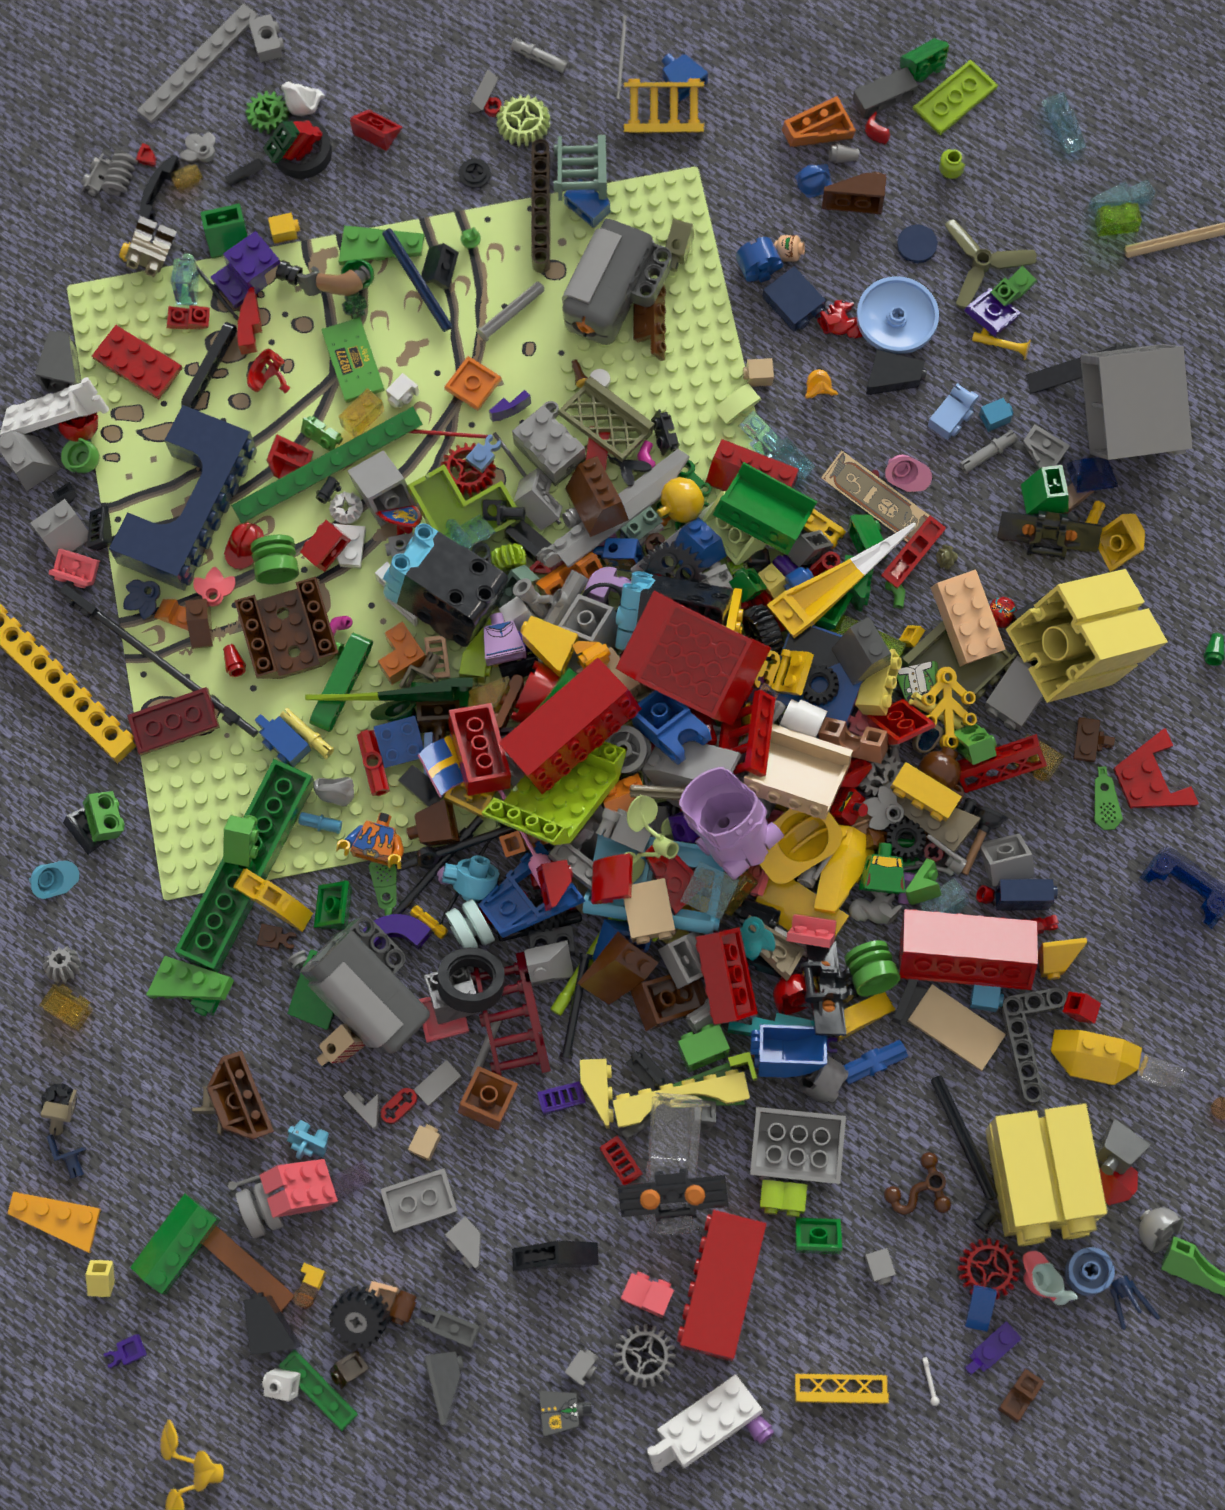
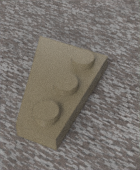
(785, 955)

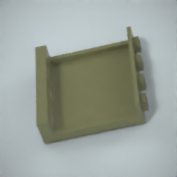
(971, 677)

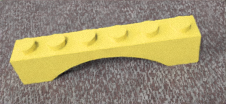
(726, 1089)

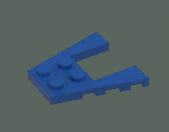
(510, 907)

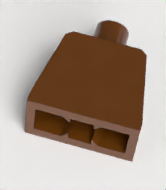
(435, 825)

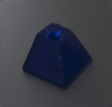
(1091, 474)

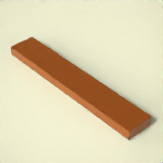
(247, 1267)

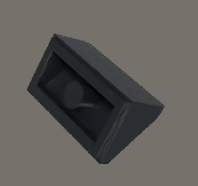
(79, 828)

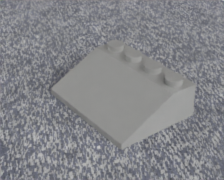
(797, 1145)

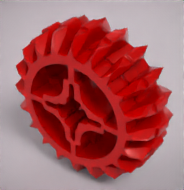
(479, 479)
(998, 1272)

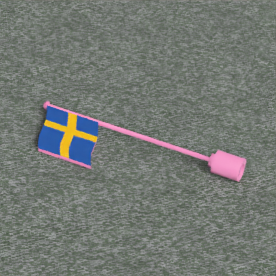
(445, 773)

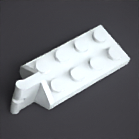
(54, 408)
(704, 1425)

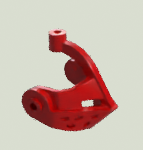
(257, 379)

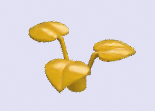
(204, 1469)

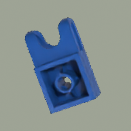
(669, 725)

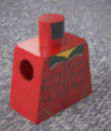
(848, 806)

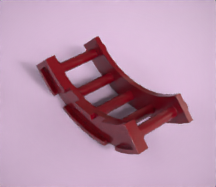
(528, 1009)

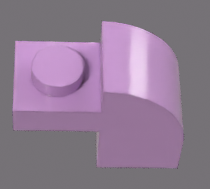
(605, 575)

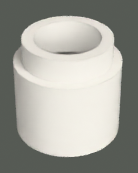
(803, 718)

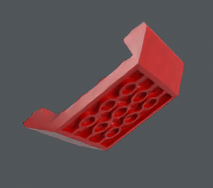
(692, 659)

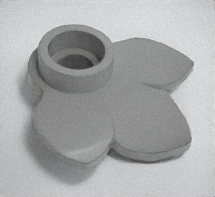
(199, 148)
(880, 807)

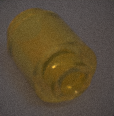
(186, 177)

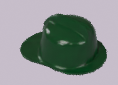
(394, 710)

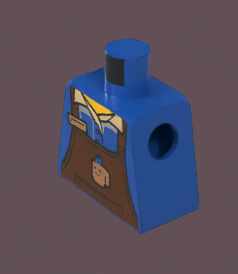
(620, 553)

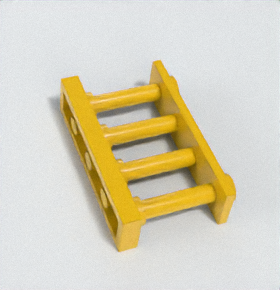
(654, 124)

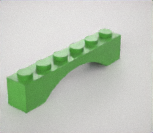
(1188, 1263)

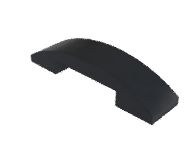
(152, 188)

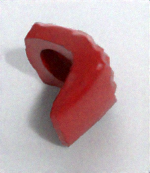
(875, 131)

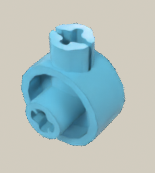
(472, 877)

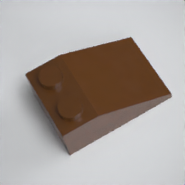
(857, 194)
(618, 969)
(662, 1003)

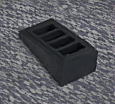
(99, 539)

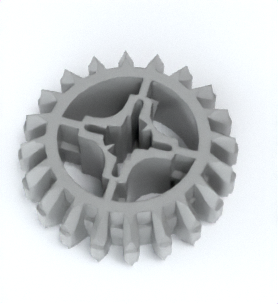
(630, 1350)

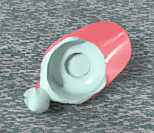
(1044, 1279)

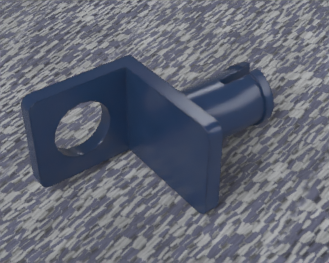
(71, 1158)

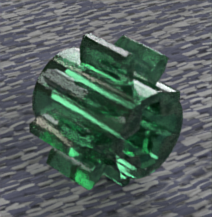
(354, 305)

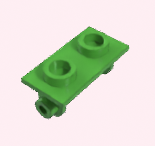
(314, 430)

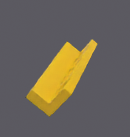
(841, 1397)

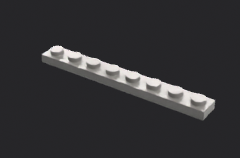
(196, 64)

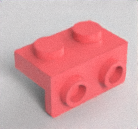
(75, 568)

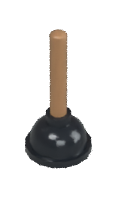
(989, 820)

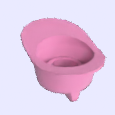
(908, 473)

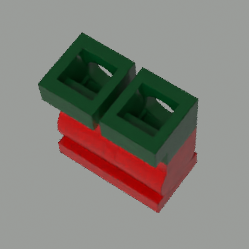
(293, 142)

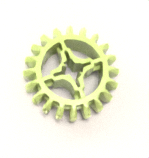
(514, 114)

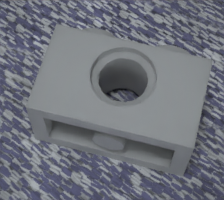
(262, 28)

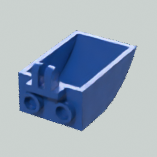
(787, 1050)

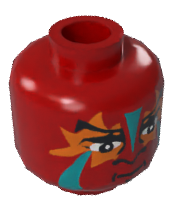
(1002, 611)

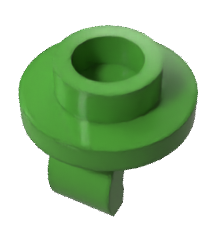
(470, 238)

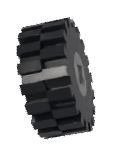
(370, 1312)

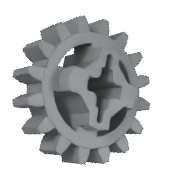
(887, 770)

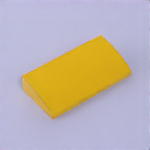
(796, 899)

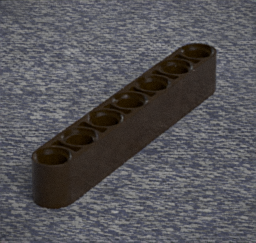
(540, 214)

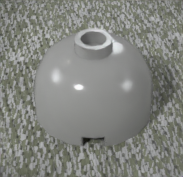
(1158, 1227)

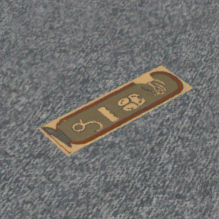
(873, 495)

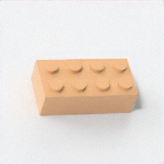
(967, 618)

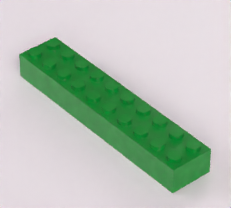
(223, 907)

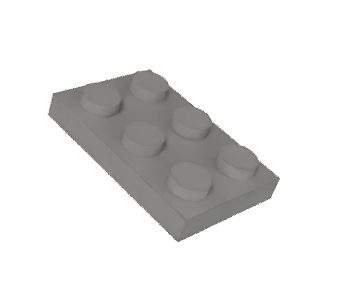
(419, 1200)

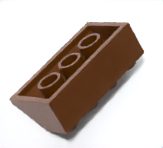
(595, 497)

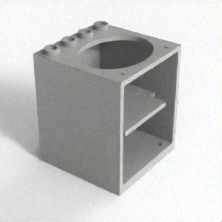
(1136, 401)

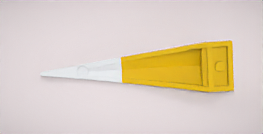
(810, 600)

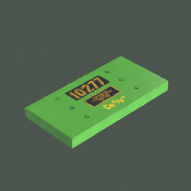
(352, 359)

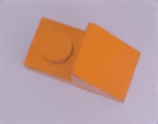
(172, 613)

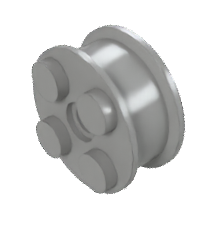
(637, 748)

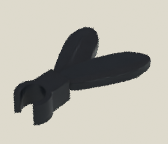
(628, 466)

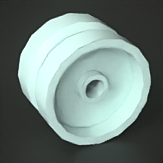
(467, 928)

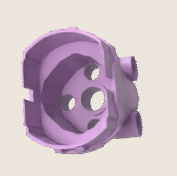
(728, 821)

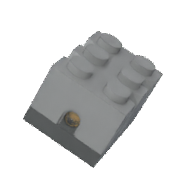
(548, 445)

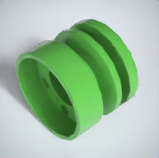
(274, 559)
(872, 968)

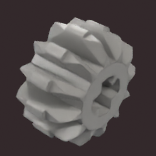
(62, 964)

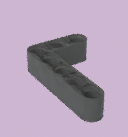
(1024, 1039)

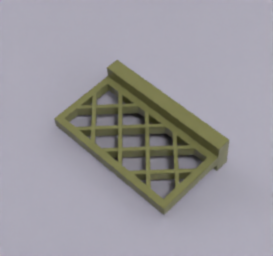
(616, 409)

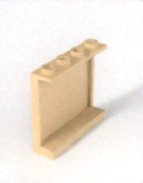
(801, 772)

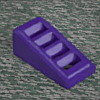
(550, 1092)

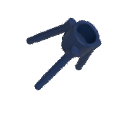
(1124, 1288)

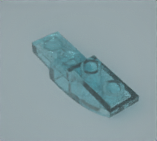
(768, 443)

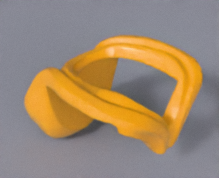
(819, 383)

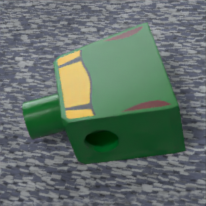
(883, 872)

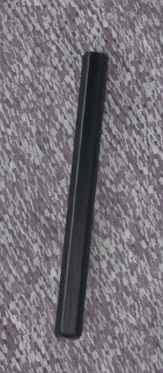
(964, 1137)

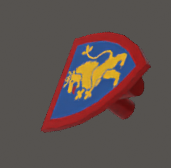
(404, 517)

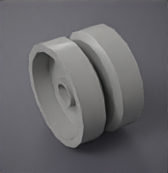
(256, 1211)

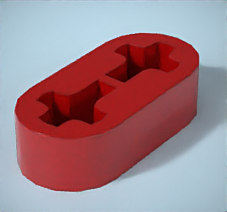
(402, 1110)

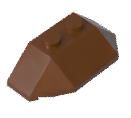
(237, 1098)

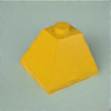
(1121, 540)
(1057, 956)

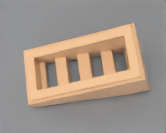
(438, 639)

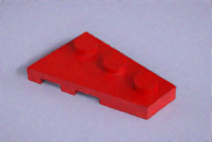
(676, 874)

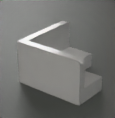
(535, 497)

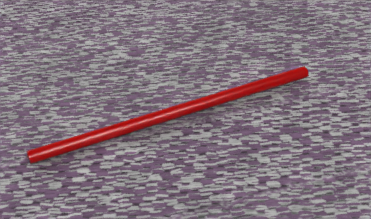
(469, 435)

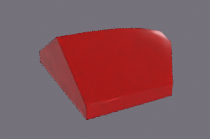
(287, 456)
(856, 772)
(1118, 1186)

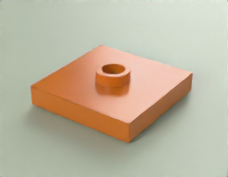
(473, 383)

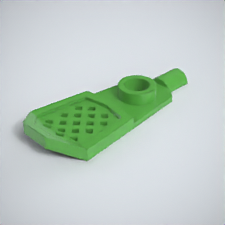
(1106, 797)
(385, 886)

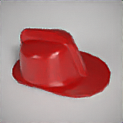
(238, 549)

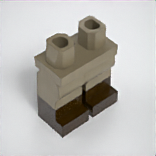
(149, 254)

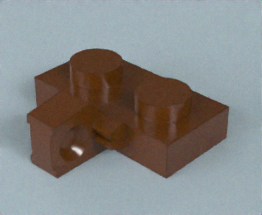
(1090, 740)

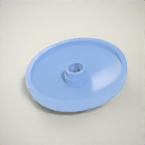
(897, 315)

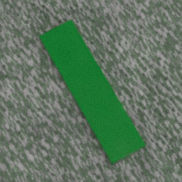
(320, 1391)

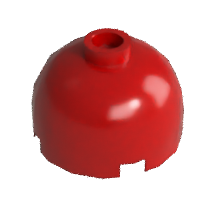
(79, 427)
(790, 994)

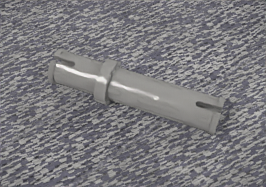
(539, 55)
(996, 446)

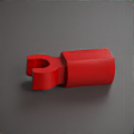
(1047, 923)

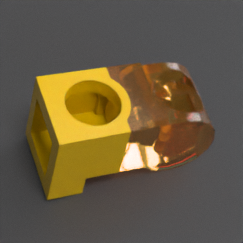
(308, 1291)

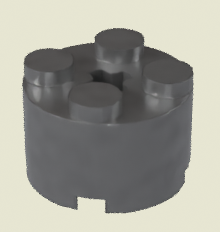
(823, 1083)

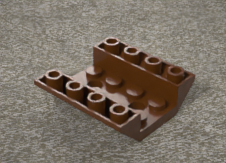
(272, 638)

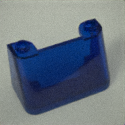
(1172, 862)

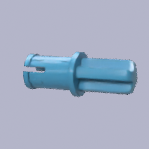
(320, 822)

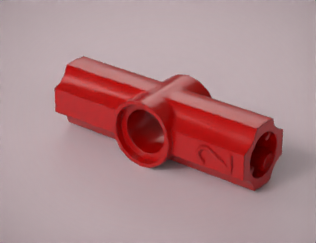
(376, 774)

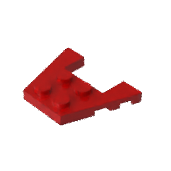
(1143, 780)

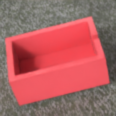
(305, 1185)

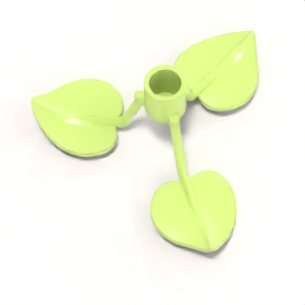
(641, 813)

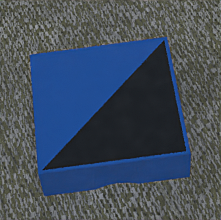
(820, 643)

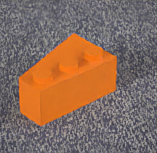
(819, 125)

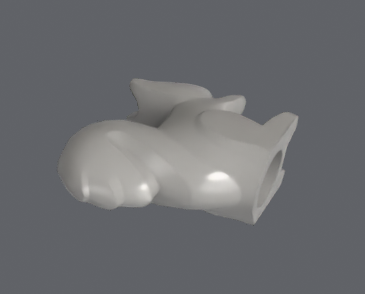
(877, 911)

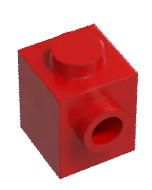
(1081, 1007)

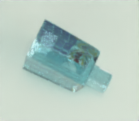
(185, 272)

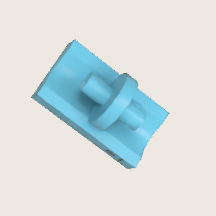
(305, 1143)

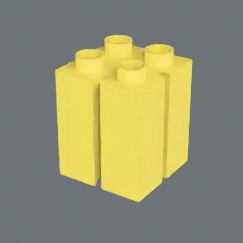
(1086, 635)
(1046, 1174)

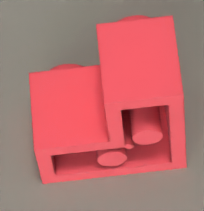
(646, 1294)

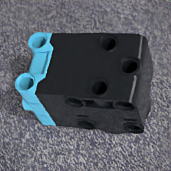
(444, 585)
(700, 597)

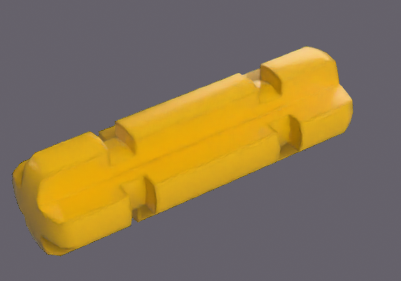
(1096, 512)
(439, 930)

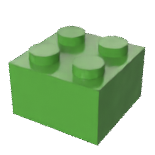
(703, 1047)

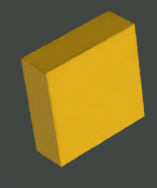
(912, 635)

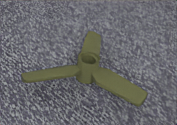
(997, 260)

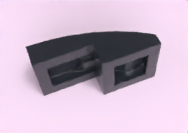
(420, 786)

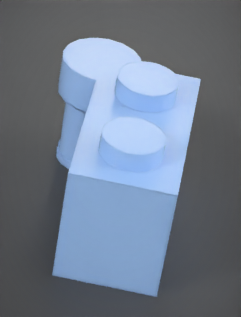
(953, 412)

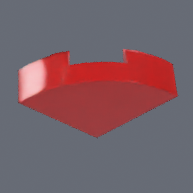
(146, 156)

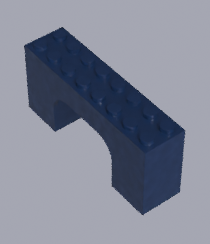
(176, 548)

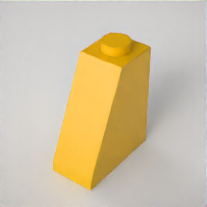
(549, 643)

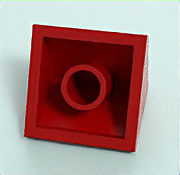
(375, 129)

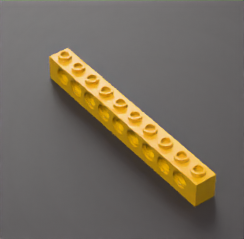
(117, 748)

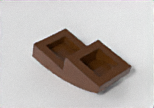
(1021, 1395)

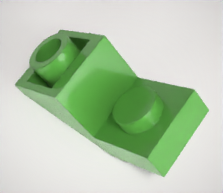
(1015, 287)

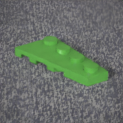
(370, 244)
(188, 982)

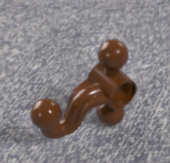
(941, 1204)

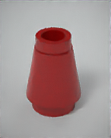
(234, 663)

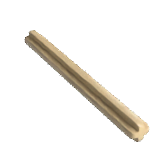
(1175, 240)

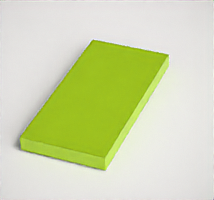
(955, 97)

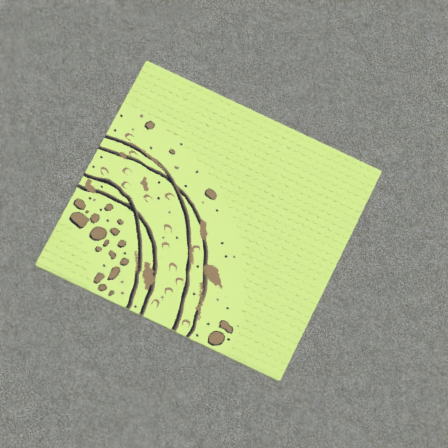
(217, 773)

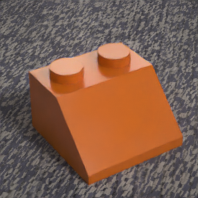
(620, 795)

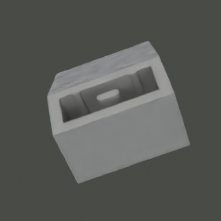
(683, 959)

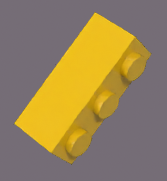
(925, 792)

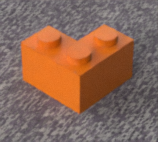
(405, 653)

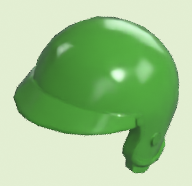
(80, 456)

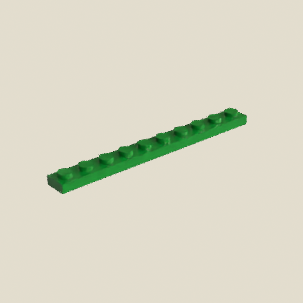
(326, 465)

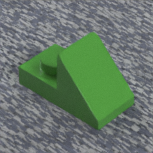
(923, 884)

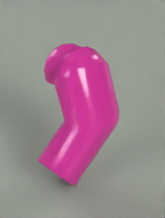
(643, 454)
(340, 623)

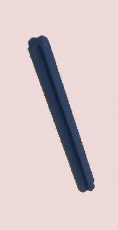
(417, 280)

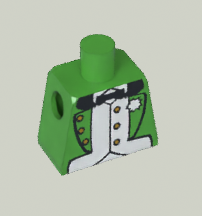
(918, 679)

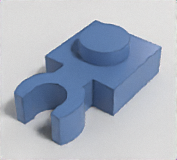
(481, 455)

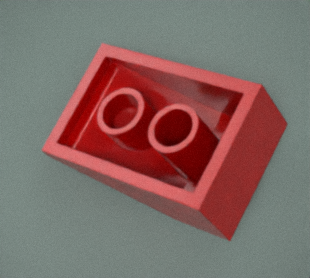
(901, 722)

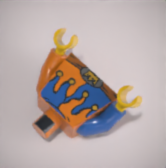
(375, 842)

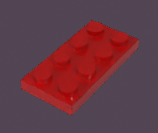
(137, 362)

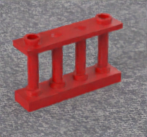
(759, 734)

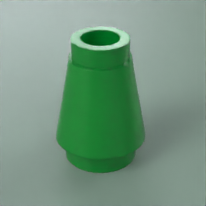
(1215, 650)

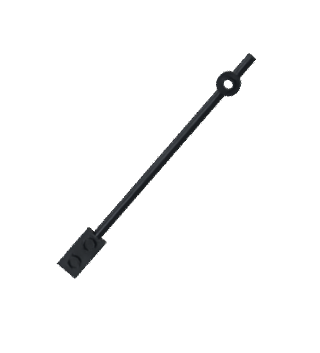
(88, 610)
(429, 856)

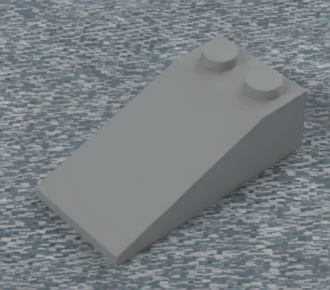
(699, 759)

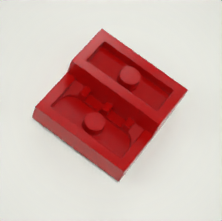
(612, 878)

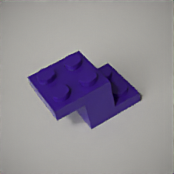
(245, 268)

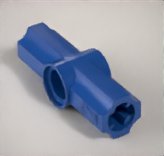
(875, 1061)

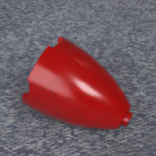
(535, 691)

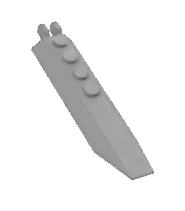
(635, 499)

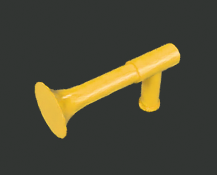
(984, 338)

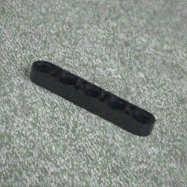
(209, 365)

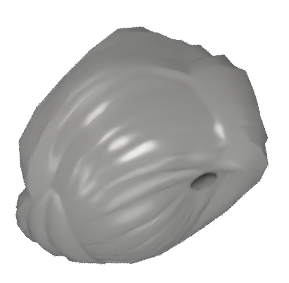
(335, 791)

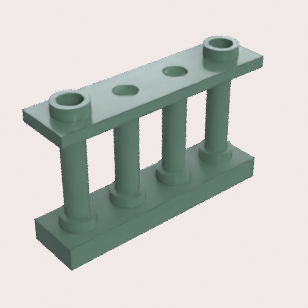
(599, 171)

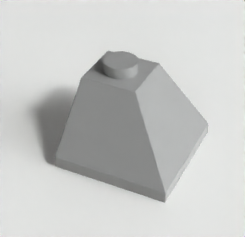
(549, 963)

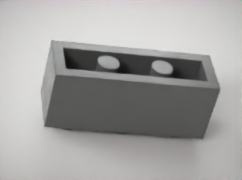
(885, 92)

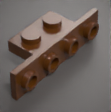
(650, 324)

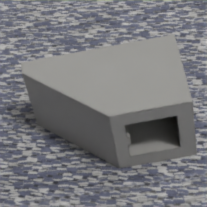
(466, 1240)

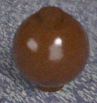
(942, 767)

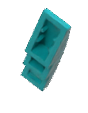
(781, 1019)

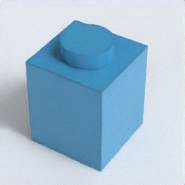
(996, 414)
(986, 998)

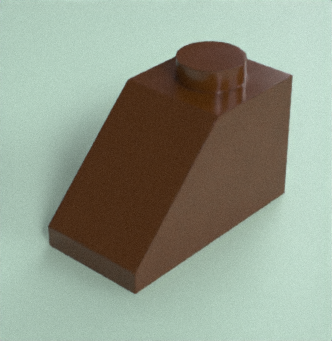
(199, 623)

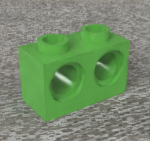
(975, 743)
(98, 816)

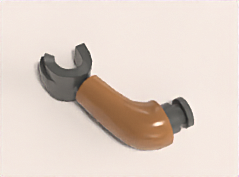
(342, 284)

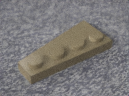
(949, 833)

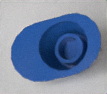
(813, 179)

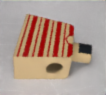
(339, 1046)

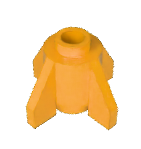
(590, 651)

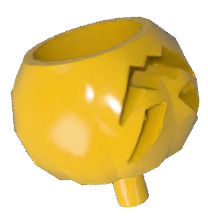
(681, 500)

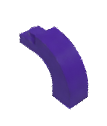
(403, 927)

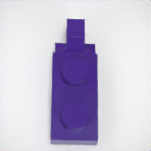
(993, 1348)

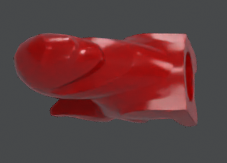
(837, 320)

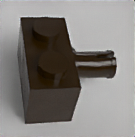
(434, 717)

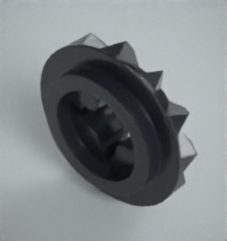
(469, 167)
(62, 1090)

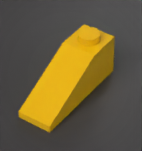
(865, 1013)

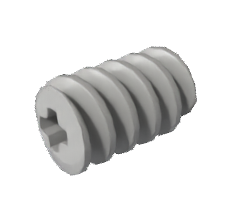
(118, 173)

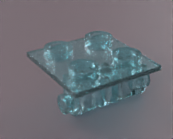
(470, 532)
(709, 890)

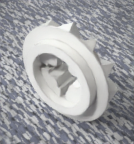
(353, 512)

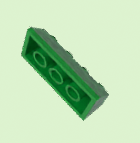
(174, 1244)

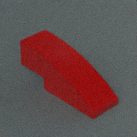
(249, 323)

